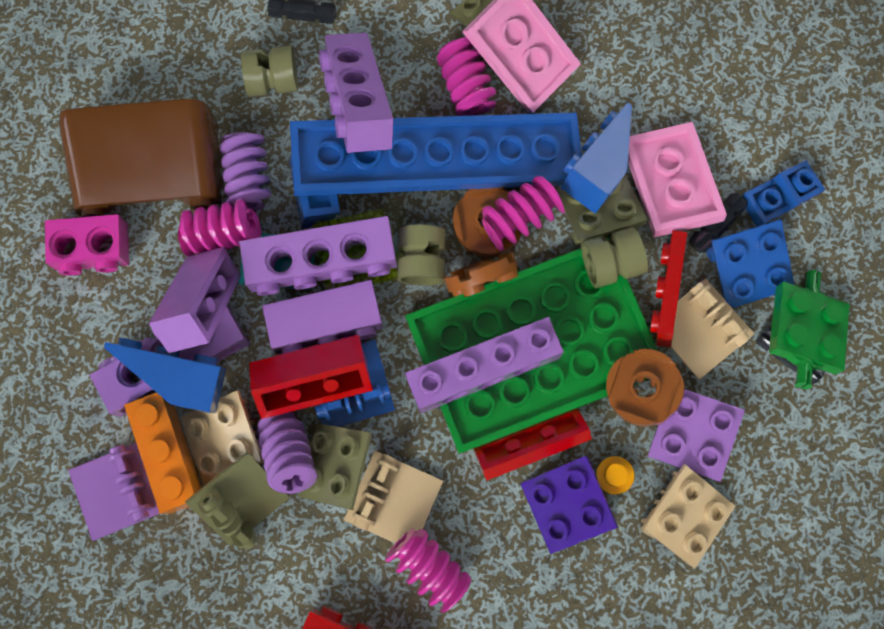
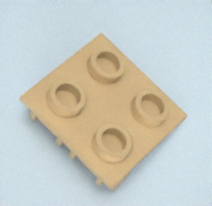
(706, 329)
(221, 436)
(393, 498)
(687, 516)

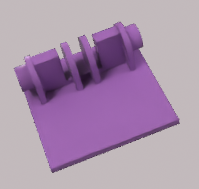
(698, 435)
(114, 491)

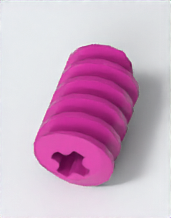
(463, 78)
(520, 210)
(217, 227)
(430, 567)

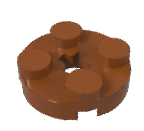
(467, 218)
(472, 277)
(664, 377)

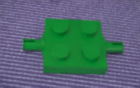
(809, 329)

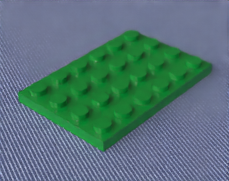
(590, 324)

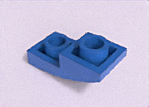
(782, 193)

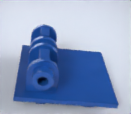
(751, 263)
(363, 405)

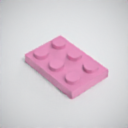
(522, 50)
(674, 180)

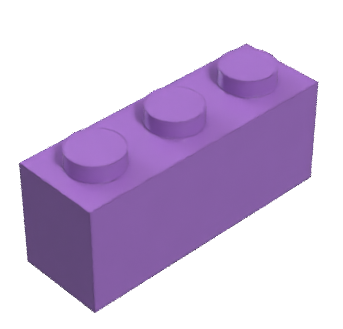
(195, 300)
(323, 317)

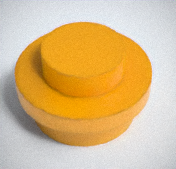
(615, 475)

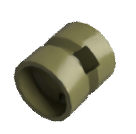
(269, 71)
(421, 255)
(614, 257)

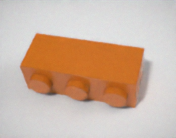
(163, 452)

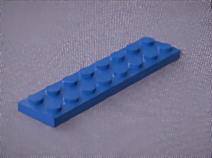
(437, 154)

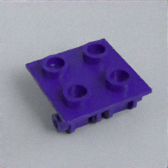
(569, 505)

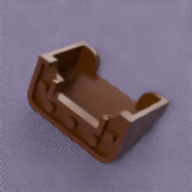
(141, 155)

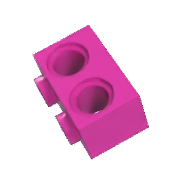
(88, 235)

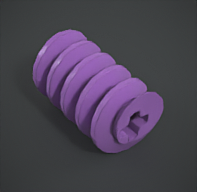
(243, 169)
(286, 453)

